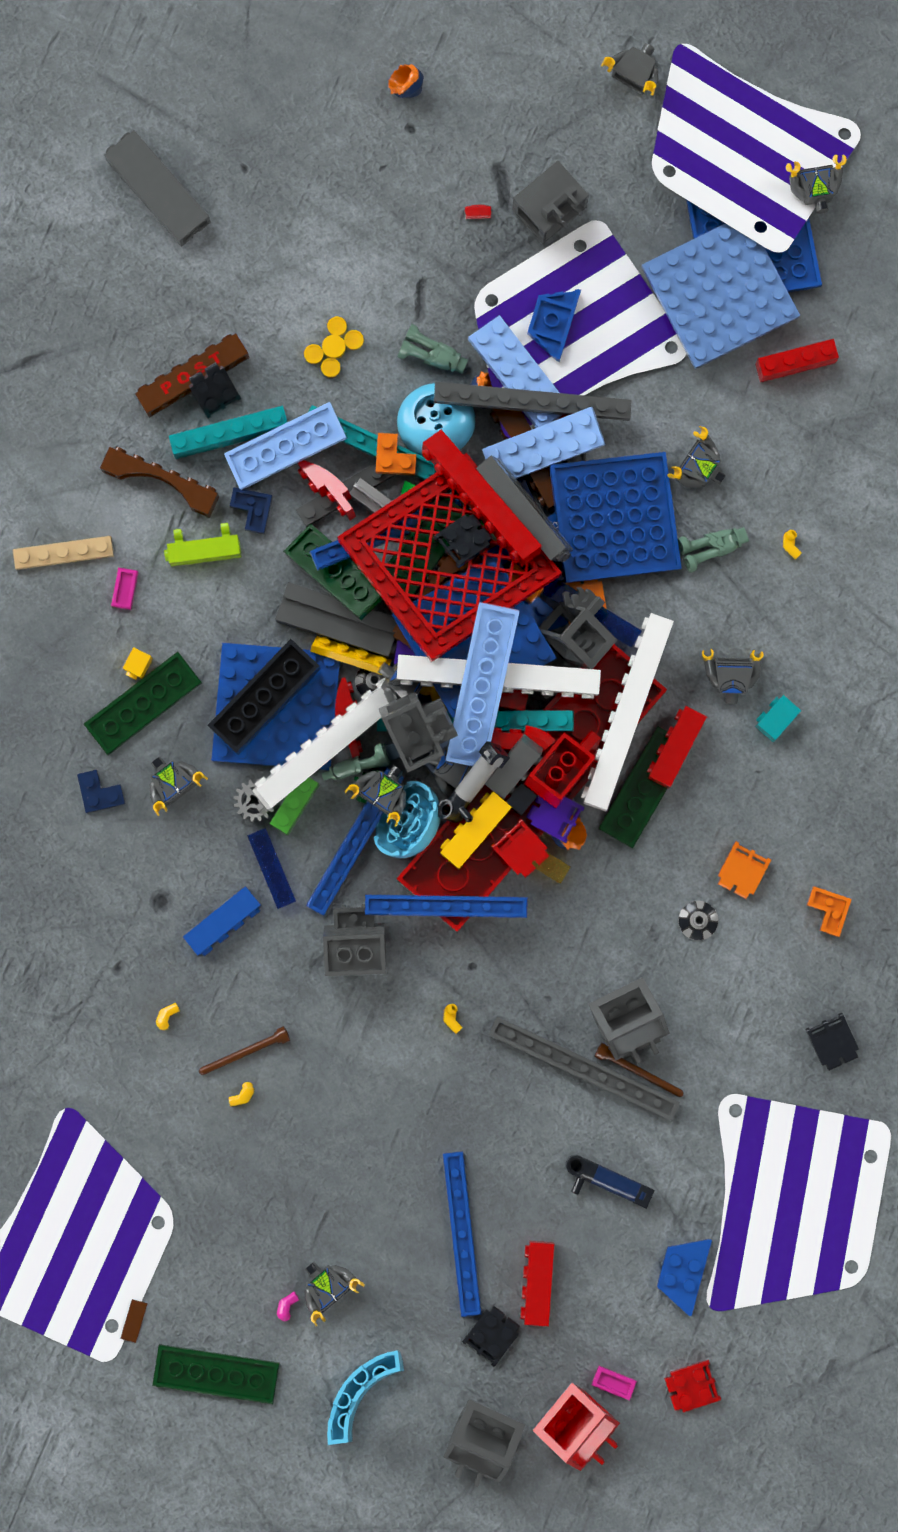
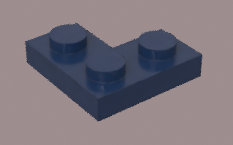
(256, 504)
(98, 798)

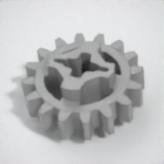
(247, 806)

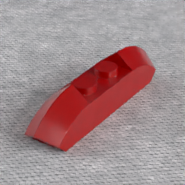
(509, 739)

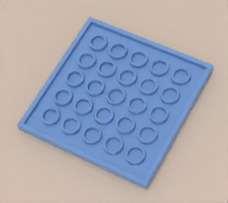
(719, 293)

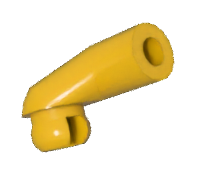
(789, 544)
(164, 1014)
(450, 1018)
(244, 1096)

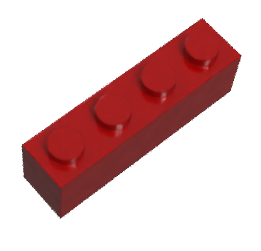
(797, 360)
(677, 746)
(539, 1282)

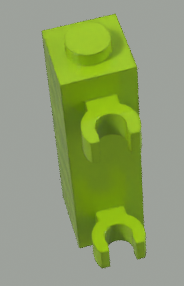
(203, 549)

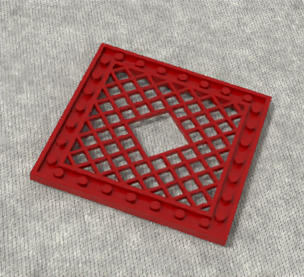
(434, 644)

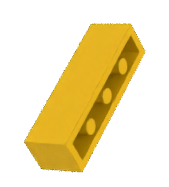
(473, 833)

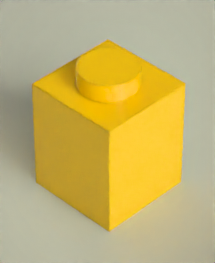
(137, 664)

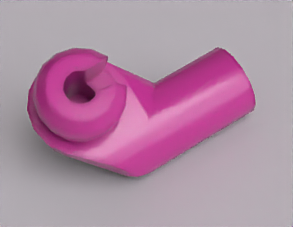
(284, 1306)

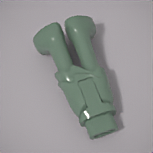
(440, 356)
(720, 542)
(354, 765)

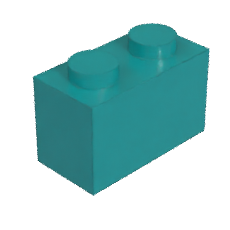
(777, 718)

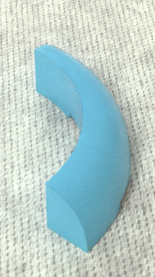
(353, 1391)

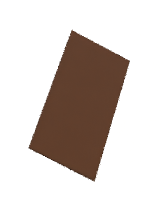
(133, 1321)

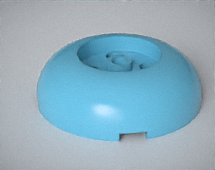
(457, 426)
(416, 825)

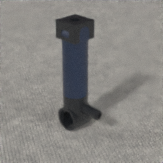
(610, 1181)

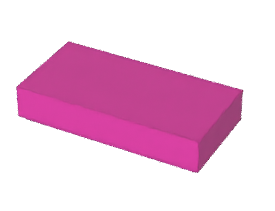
(124, 588)
(614, 1382)

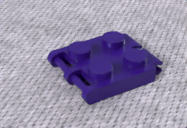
(554, 820)

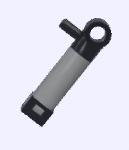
(455, 806)

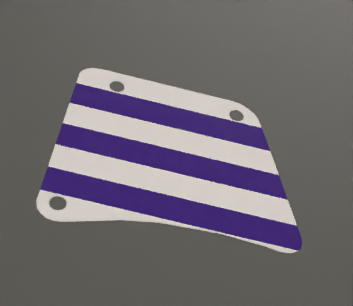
(735, 147)
(616, 321)
(794, 1201)
(80, 1241)

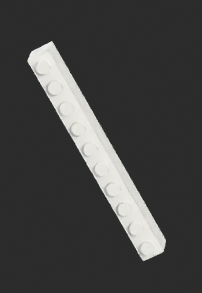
(518, 676)
(628, 712)
(322, 748)

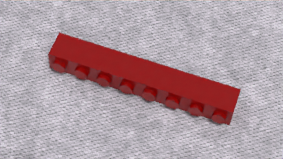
(481, 498)

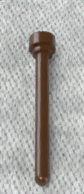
(279, 1036)
(604, 1052)

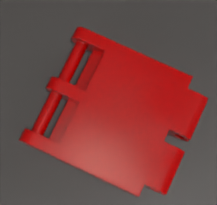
(521, 849)
(692, 1387)

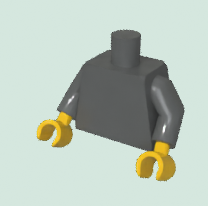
(635, 68)

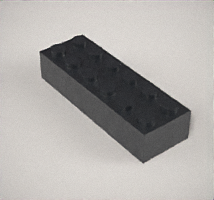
(264, 696)

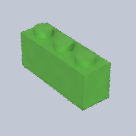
(294, 806)

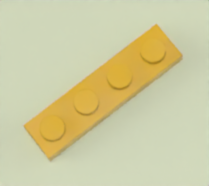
(348, 654)

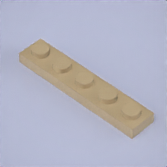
(63, 552)

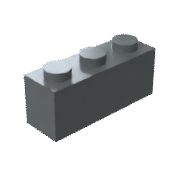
(522, 757)

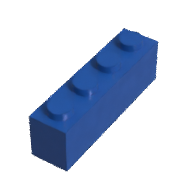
(222, 921)

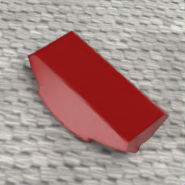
(478, 212)
(591, 741)

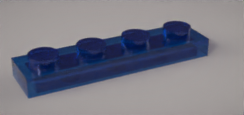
(271, 868)

